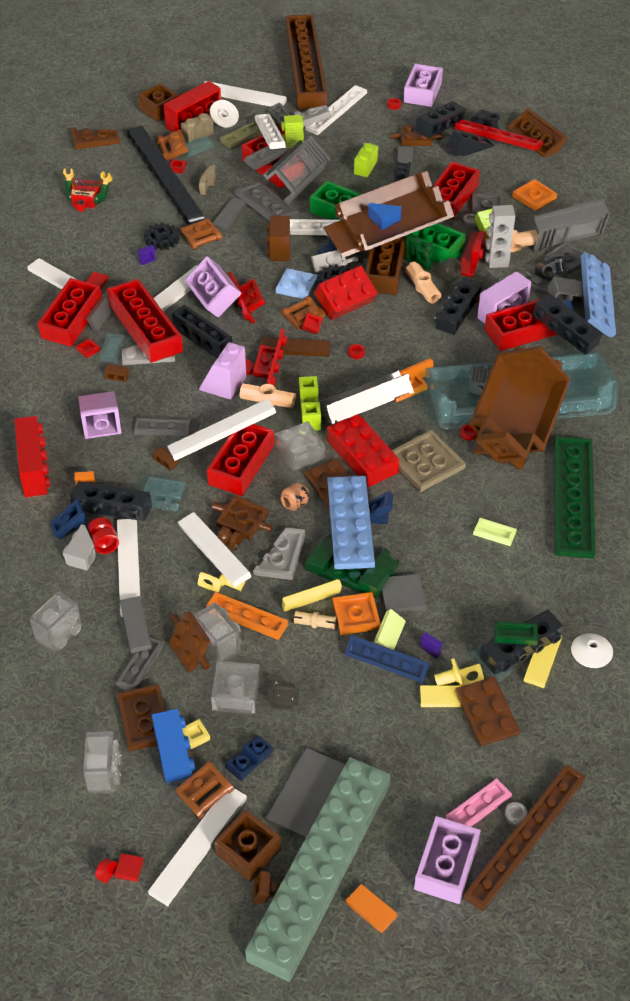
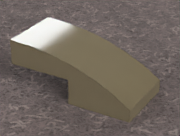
(207, 179)

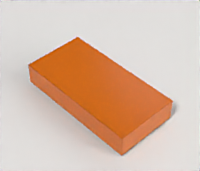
(371, 908)

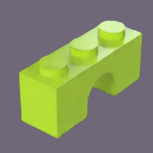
(309, 401)

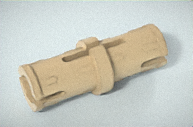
(315, 620)

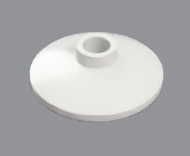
(226, 109)
(590, 656)

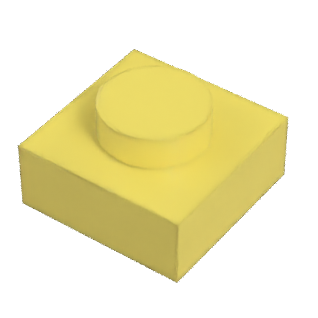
(196, 733)

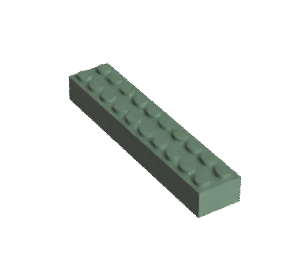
(317, 870)

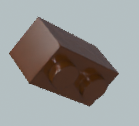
(117, 373)
(165, 458)

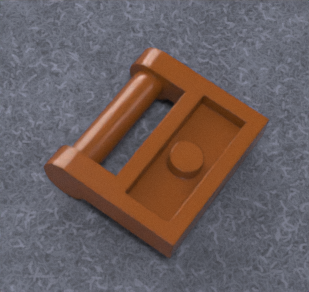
(177, 144)
(200, 230)
(298, 318)
(199, 785)

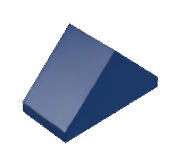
(384, 215)

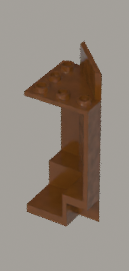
(518, 405)

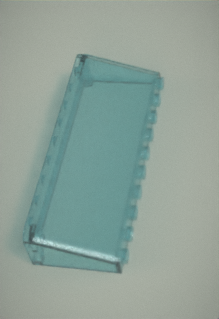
(590, 393)

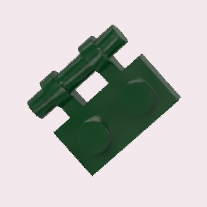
(416, 249)

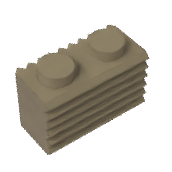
(197, 127)

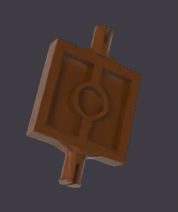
(411, 137)
(242, 517)
(189, 641)

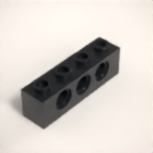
(440, 119)
(458, 305)
(567, 323)
(200, 330)
(112, 500)
(494, 654)

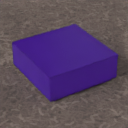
(146, 255)
(431, 645)

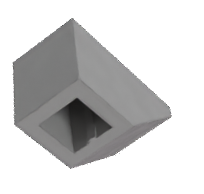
(80, 550)

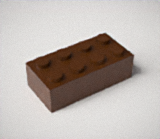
(385, 266)

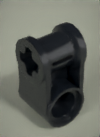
(486, 118)
(401, 170)
(554, 267)

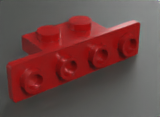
(473, 253)
(250, 297)
(267, 360)

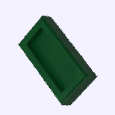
(515, 633)

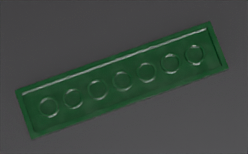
(574, 497)

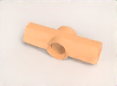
(523, 239)
(423, 282)
(268, 391)

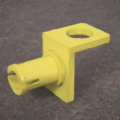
(217, 583)
(458, 675)

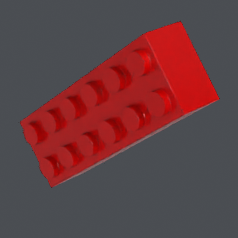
(145, 320)

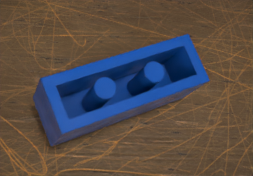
(173, 745)

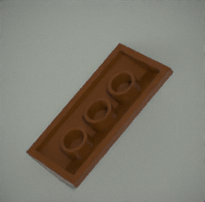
(535, 127)

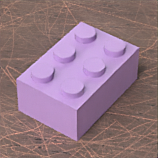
(423, 85)
(212, 286)
(504, 294)
(447, 860)

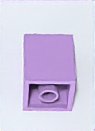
(227, 372)
(99, 414)

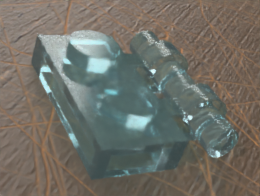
(167, 490)

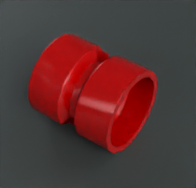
(103, 535)

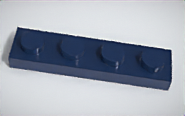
(387, 659)

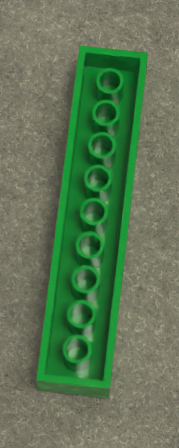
(444, 240)

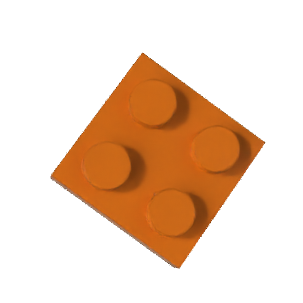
(534, 194)
(356, 613)

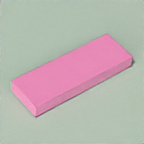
(480, 804)

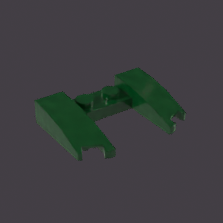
(373, 580)

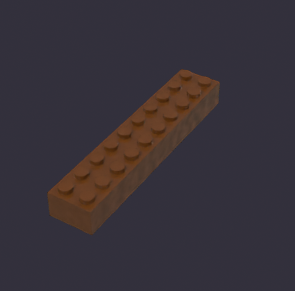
(305, 61)

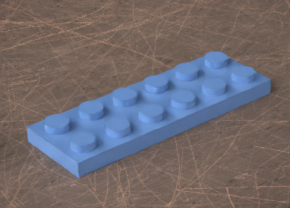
(598, 294)
(350, 522)

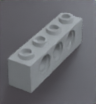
(500, 236)

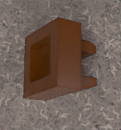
(264, 888)

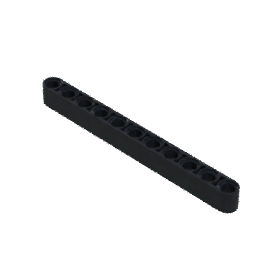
(164, 173)

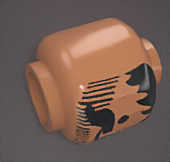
(295, 496)

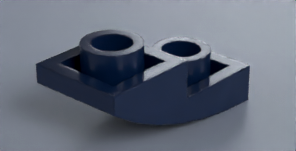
(249, 758)

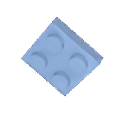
(296, 283)

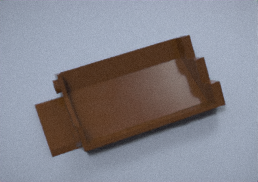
(420, 208)

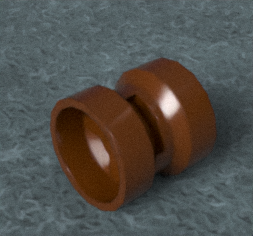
(230, 538)

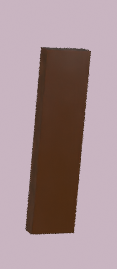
(301, 347)

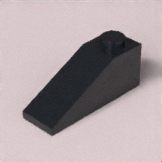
(466, 144)

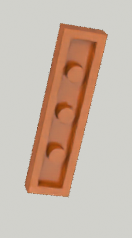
(250, 616)

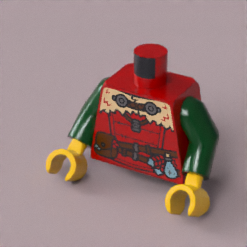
(84, 192)

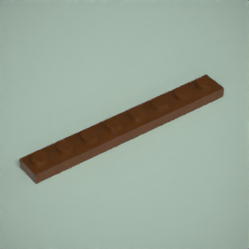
(524, 838)

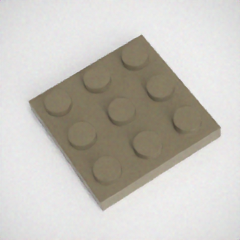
(427, 460)

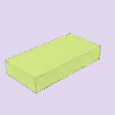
(494, 531)
(389, 630)

